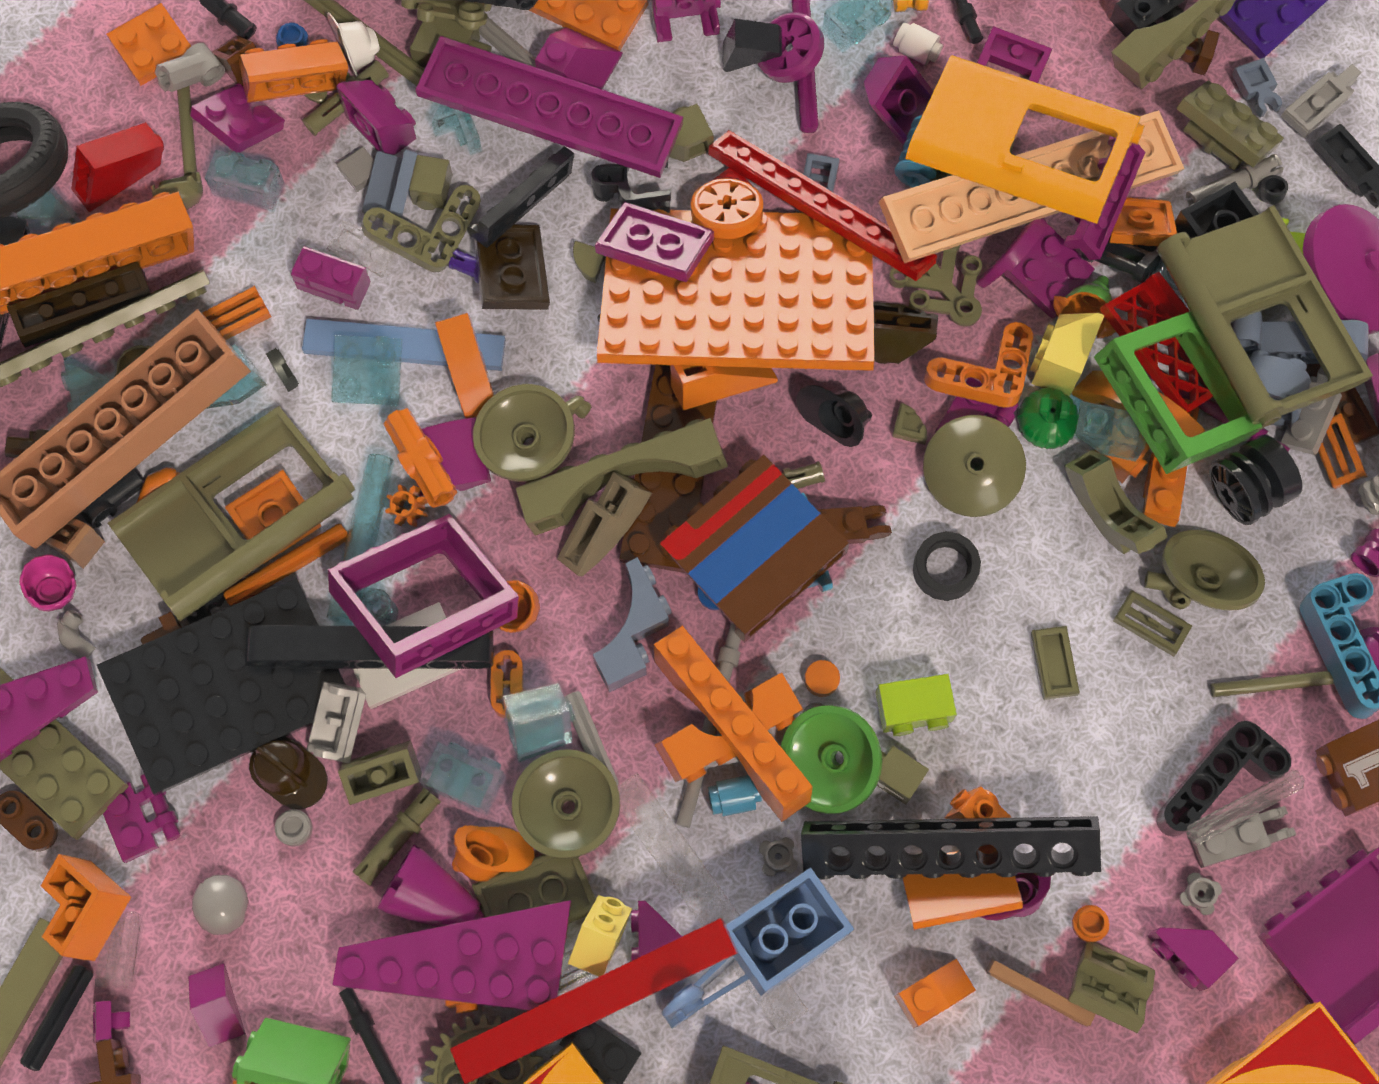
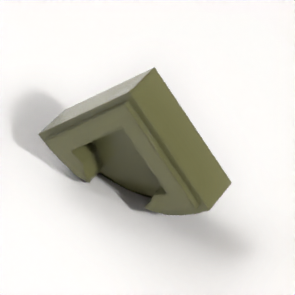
(587, 260)
(909, 426)

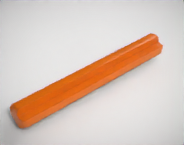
(286, 565)

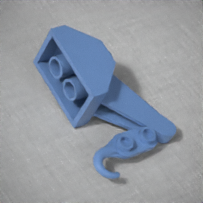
(772, 942)

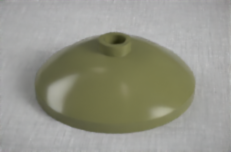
(512, 418)
(956, 483)
(1213, 570)
(551, 783)

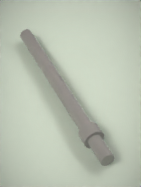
(728, 658)

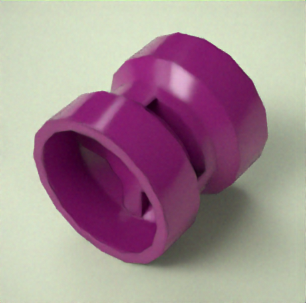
(1367, 556)

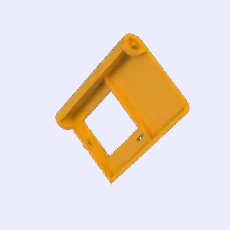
(975, 122)

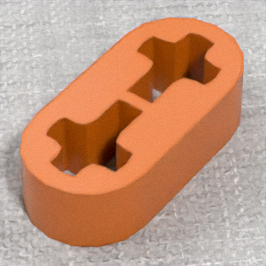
(498, 684)

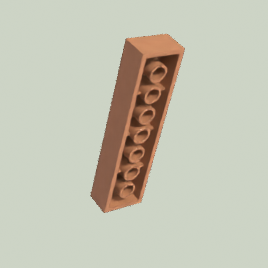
(117, 429)

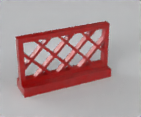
(1159, 304)

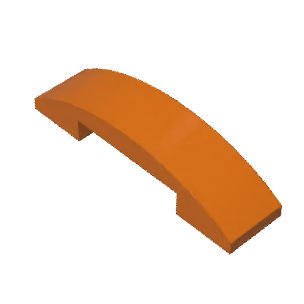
(1098, 390)

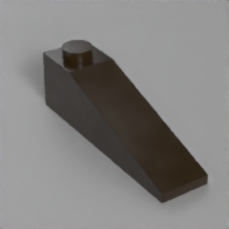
(77, 304)

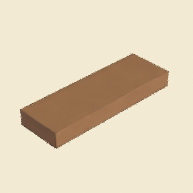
(1040, 993)

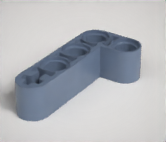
(1286, 340)

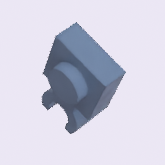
(1258, 82)

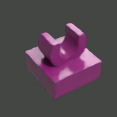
(105, 1021)

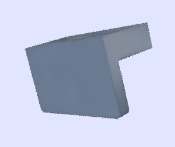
(390, 182)

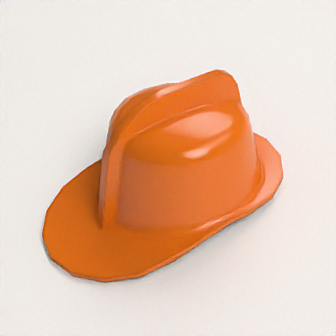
(490, 850)

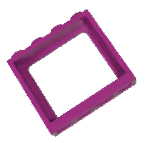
(437, 536)

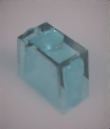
(538, 720)

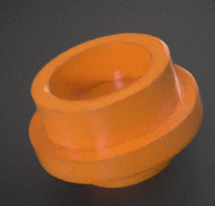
(1090, 923)

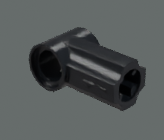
(111, 499)

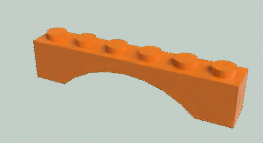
(762, 757)

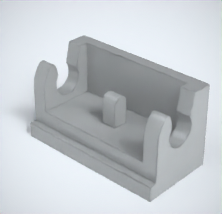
(336, 721)

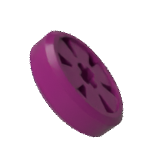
(806, 52)

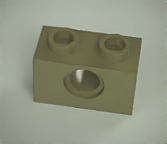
(380, 772)

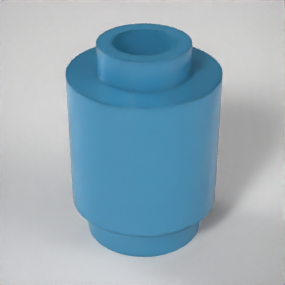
(733, 796)

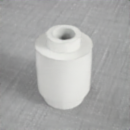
(918, 43)

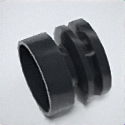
(1255, 479)

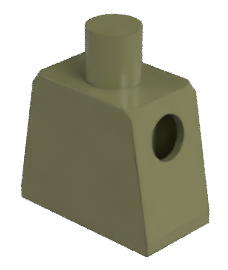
(430, 33)

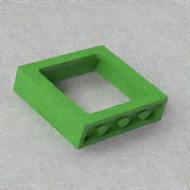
(1149, 410)

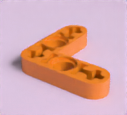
(992, 380)

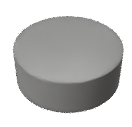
(293, 827)

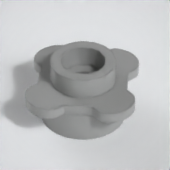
(781, 847)
(1210, 889)

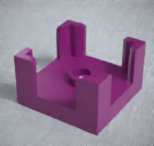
(666, 9)

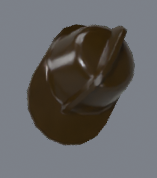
(288, 773)

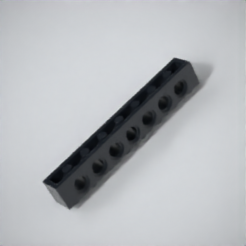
(966, 834)

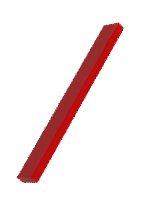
(815, 202)
(594, 1000)

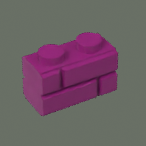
(330, 277)

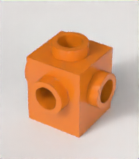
(976, 804)

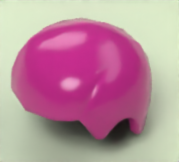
(47, 582)

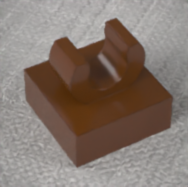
(1203, 52)

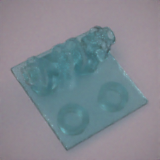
(367, 370)

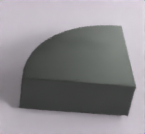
(282, 369)

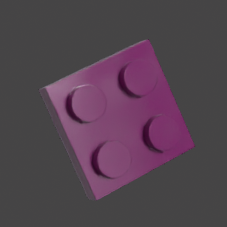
(235, 120)

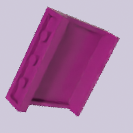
(1334, 944)

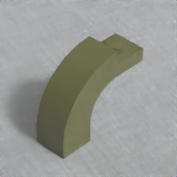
(1108, 506)

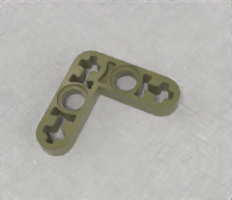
(424, 241)

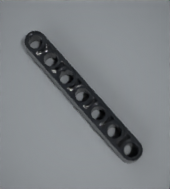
(347, 649)

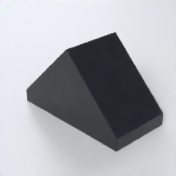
(750, 44)

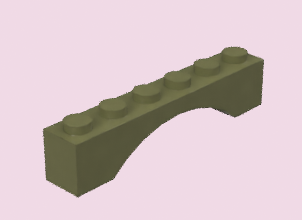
(1152, 48)
(556, 498)

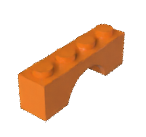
(691, 749)

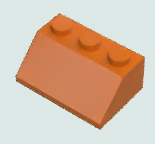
(292, 70)

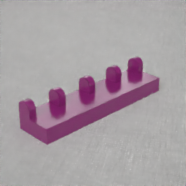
(1093, 237)

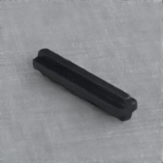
(56, 1017)

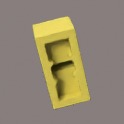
(600, 935)

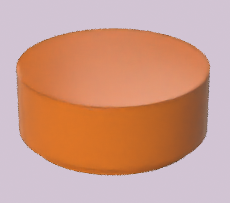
(822, 678)

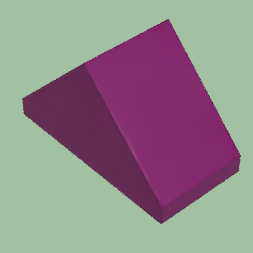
(215, 1005)

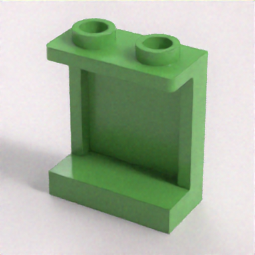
(292, 1055)

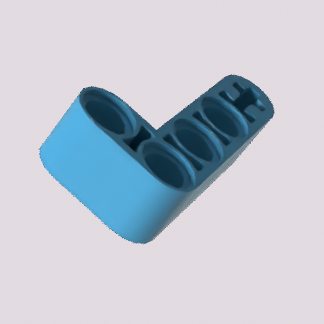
(1351, 646)

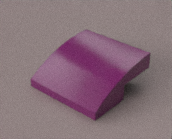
(458, 452)

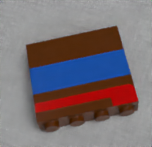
(754, 546)

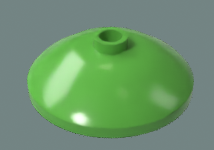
(813, 747)

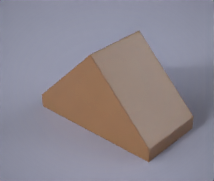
(76, 542)

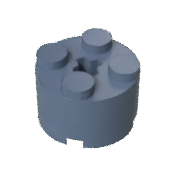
(1281, 378)

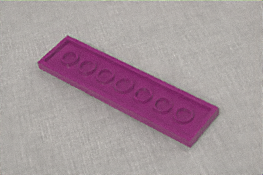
(550, 106)

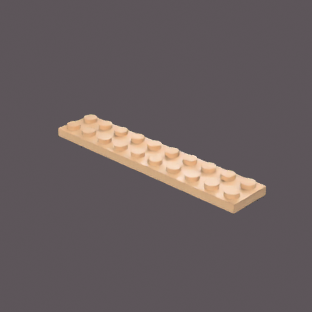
(962, 211)

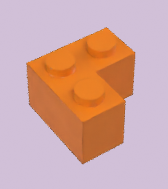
(87, 907)

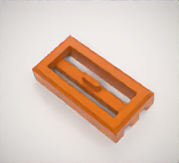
(233, 303)
(1348, 476)

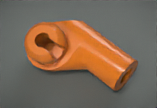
(156, 480)

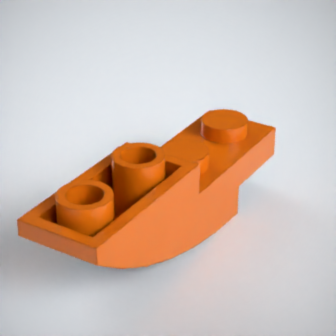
(1164, 491)

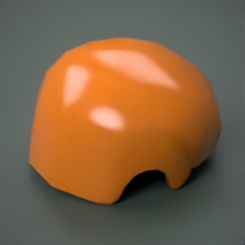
(527, 608)

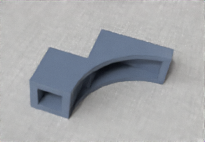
(622, 659)

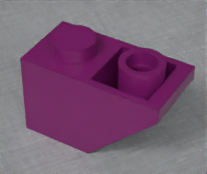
(651, 929)
(1196, 953)

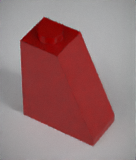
(114, 163)

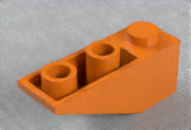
(706, 384)

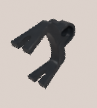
(612, 179)

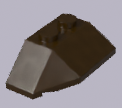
(901, 331)

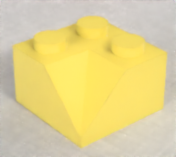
(1065, 351)

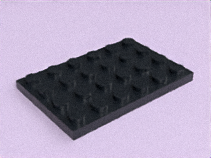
(195, 700)

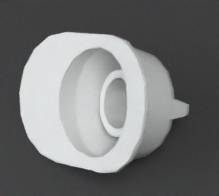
(357, 42)

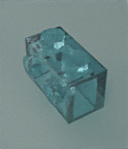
(852, 20)
(245, 180)
(463, 777)

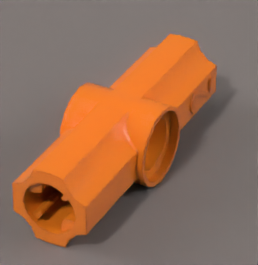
(420, 458)

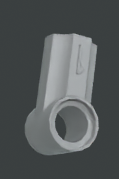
(194, 66)

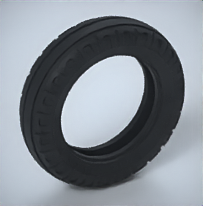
(42, 163)

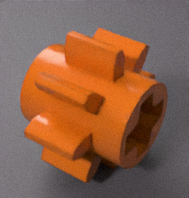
(398, 500)

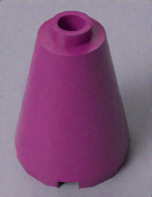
(428, 893)

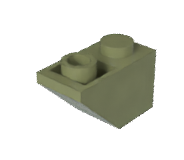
(694, 134)

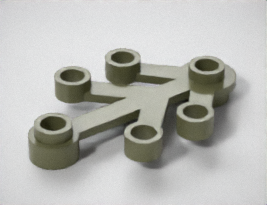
(468, 14)
(941, 281)

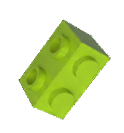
(916, 704)

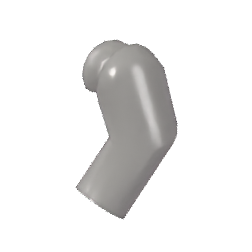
(70, 637)

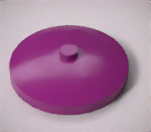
(1345, 259)

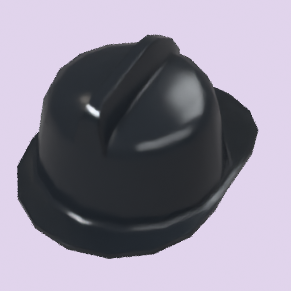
(835, 414)

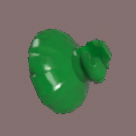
(1047, 428)

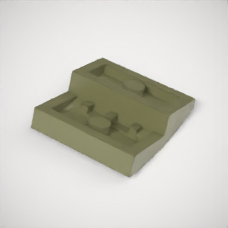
(1112, 986)

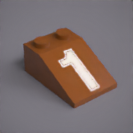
(1352, 769)

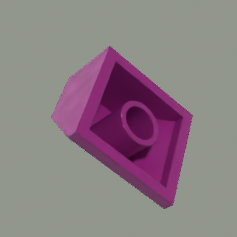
(578, 58)
(897, 93)

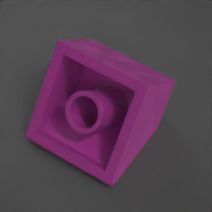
(377, 116)

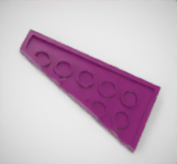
(41, 698)
(486, 961)

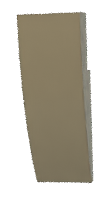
(603, 523)

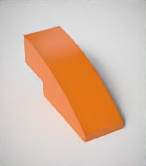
(465, 363)

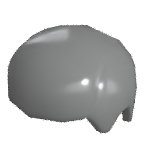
(220, 904)

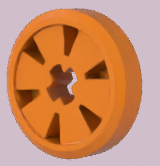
(739, 196)

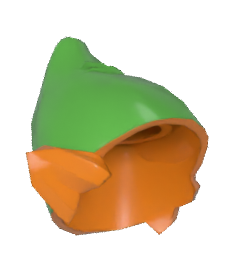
(1087, 299)

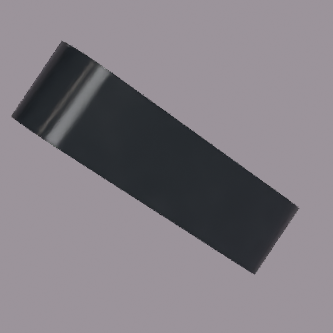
(1214, 782)

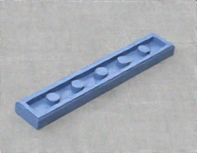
(418, 344)

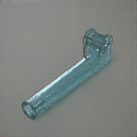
(363, 536)

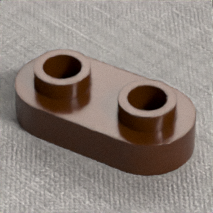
(24, 819)

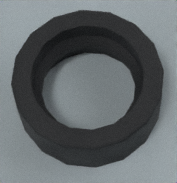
(949, 540)

